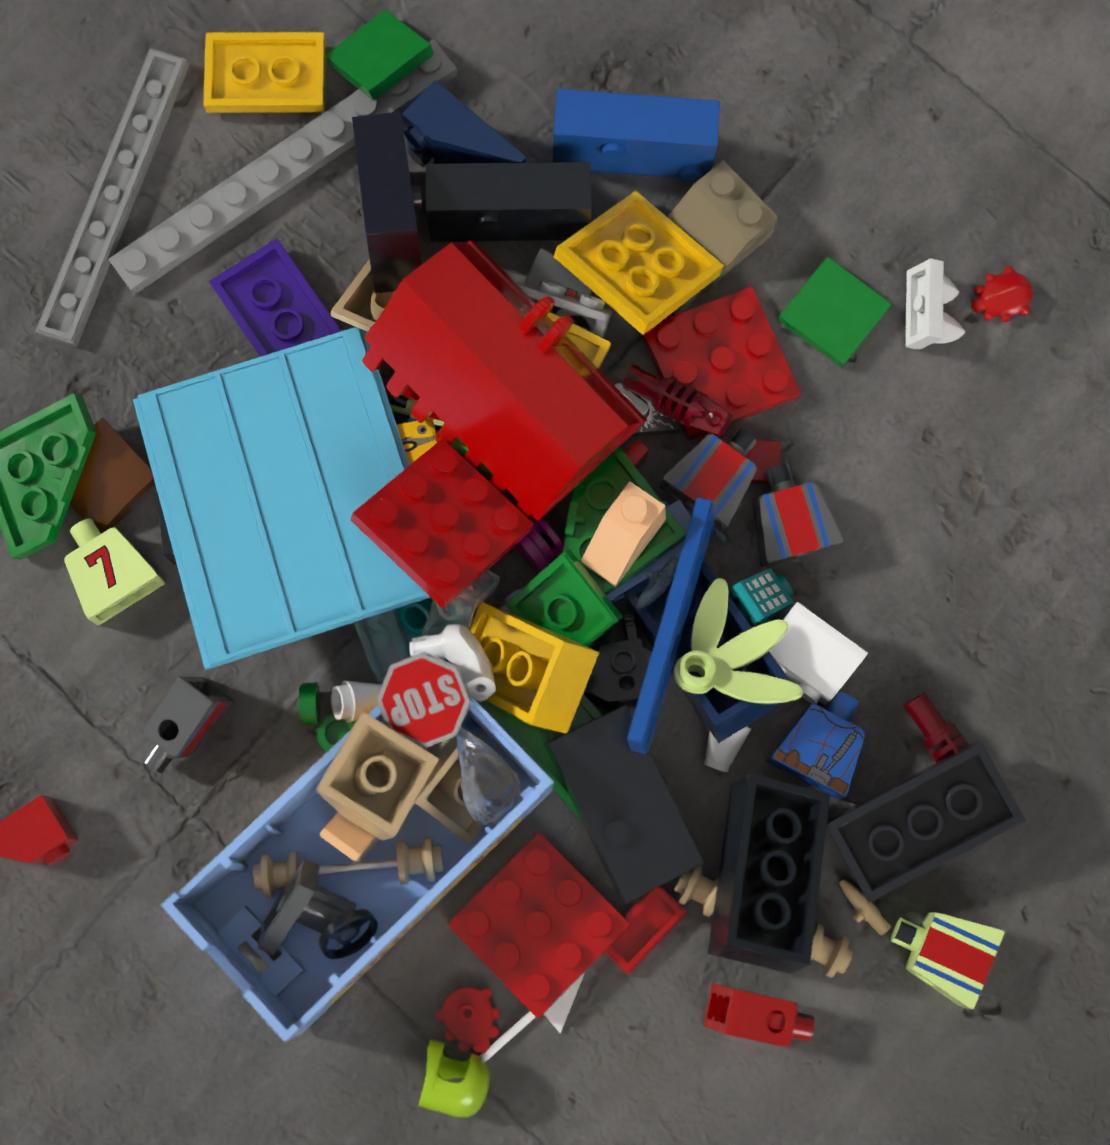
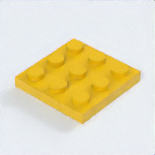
(638, 262)

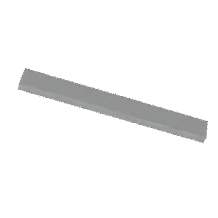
(112, 198)

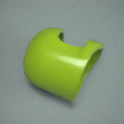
(449, 1097)

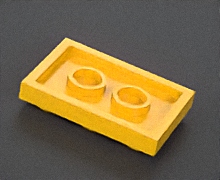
(264, 72)

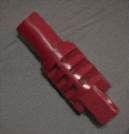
(679, 401)
(940, 736)

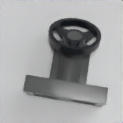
(319, 910)

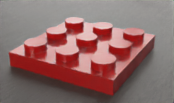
(726, 354)
(442, 523)
(539, 925)

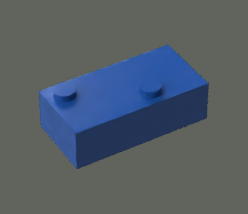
(636, 133)

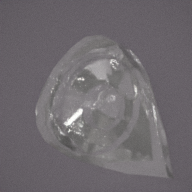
(487, 780)

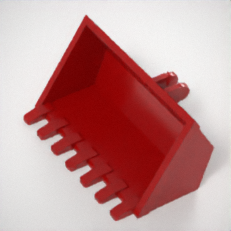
(500, 377)

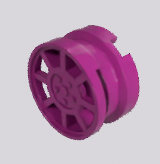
(540, 545)

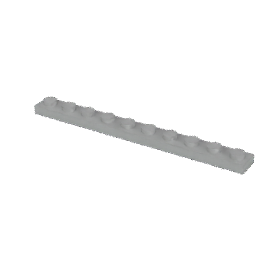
(267, 178)

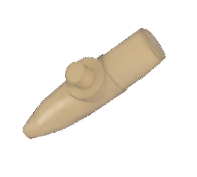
(865, 910)

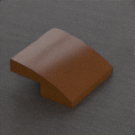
(110, 479)

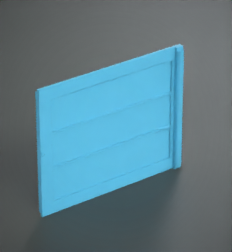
(262, 492)

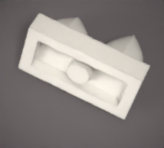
(925, 294)

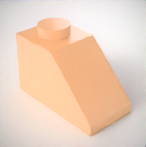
(624, 533)
(348, 838)

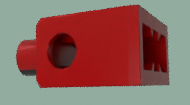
(756, 1016)

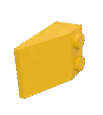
(533, 668)

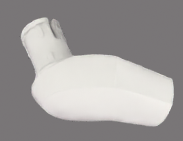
(464, 651)

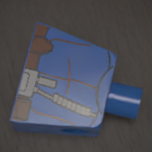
(823, 746)

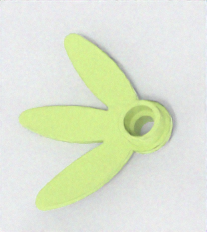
(717, 664)

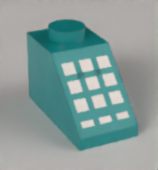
(762, 597)

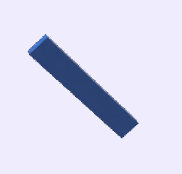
(671, 627)

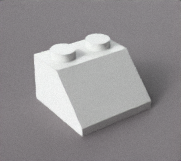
(816, 655)

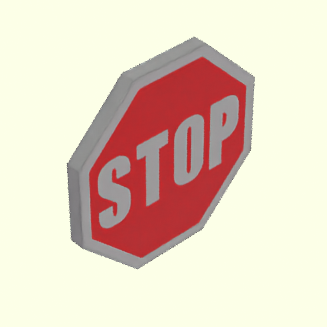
(424, 699)

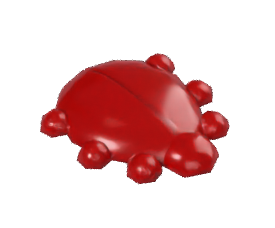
(1003, 295)
(469, 1018)

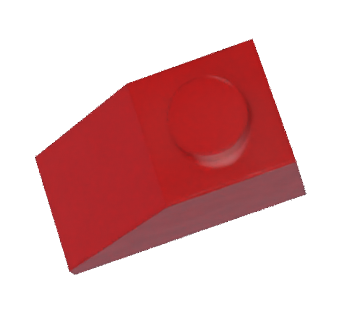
(37, 833)

